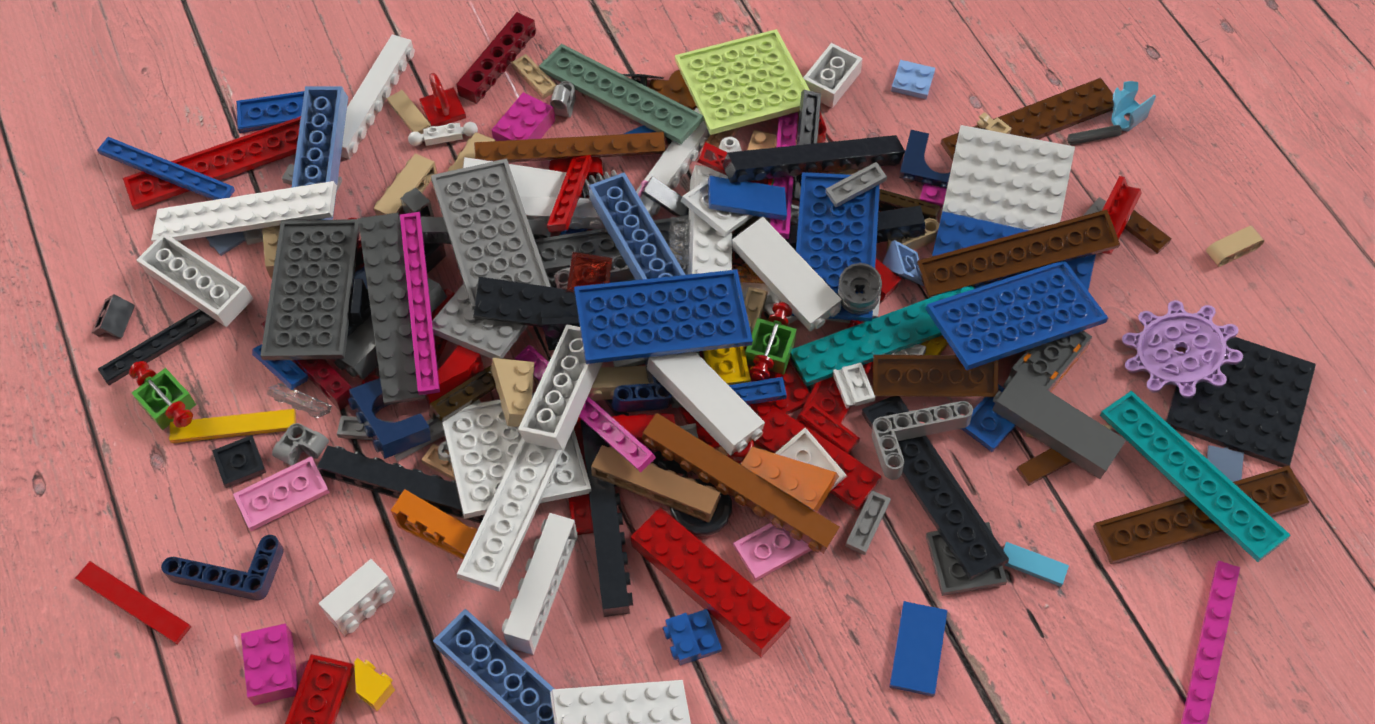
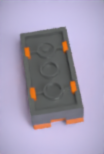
(1052, 360)

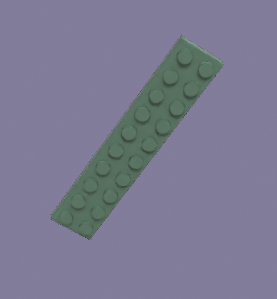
(622, 93)

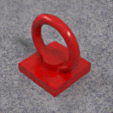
(443, 105)

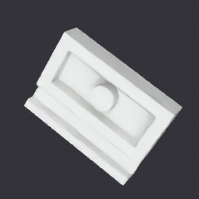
(853, 385)

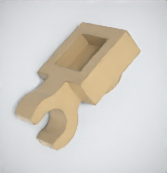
(993, 125)

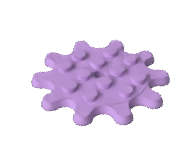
(1196, 333)

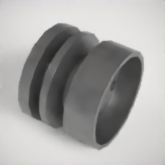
(859, 278)

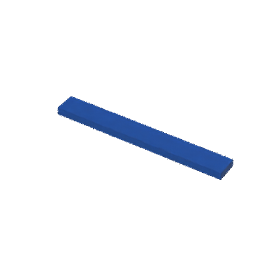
(165, 169)

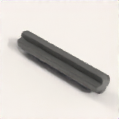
(1095, 134)

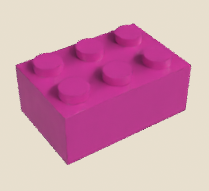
(524, 120)
(269, 664)

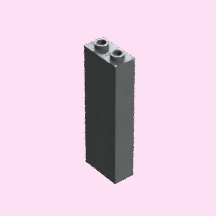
(361, 346)
(1058, 424)

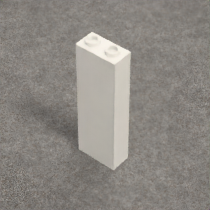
(530, 180)
(787, 274)
(708, 399)

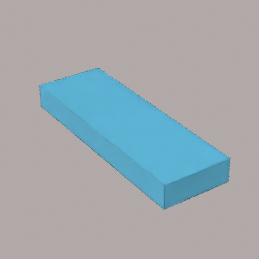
(1035, 564)

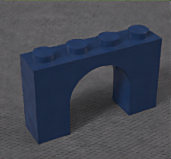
(914, 164)
(387, 437)

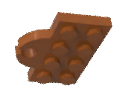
(675, 89)

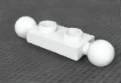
(442, 134)

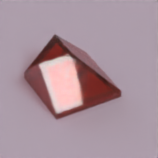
(588, 270)

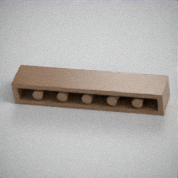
(657, 484)

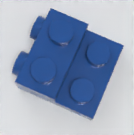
(692, 636)

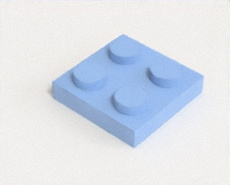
(913, 79)

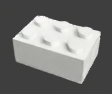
(833, 74)
(358, 597)

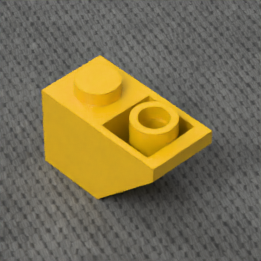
(370, 685)

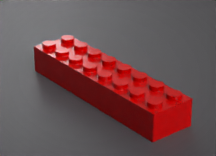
(711, 582)

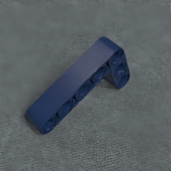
(633, 394)
(227, 576)

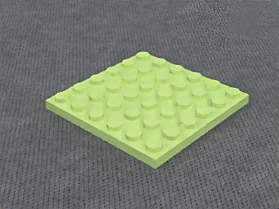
(742, 81)

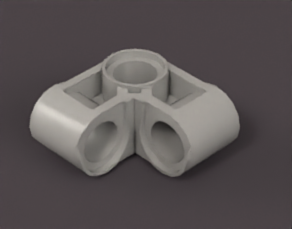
(563, 99)
(290, 448)

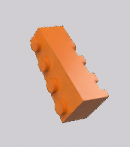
(798, 479)
(432, 525)

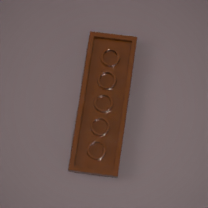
(932, 376)

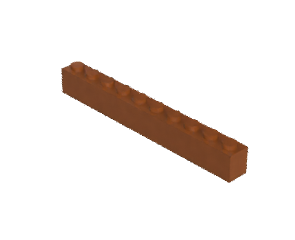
(569, 147)
(740, 483)

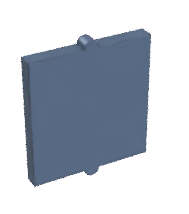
(225, 242)
(1227, 461)

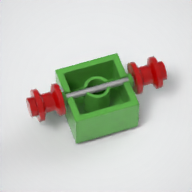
(771, 343)
(162, 396)

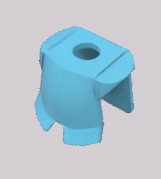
(1125, 104)

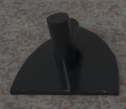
(643, 78)

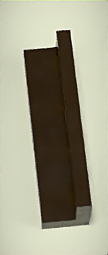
(891, 201)
(462, 395)

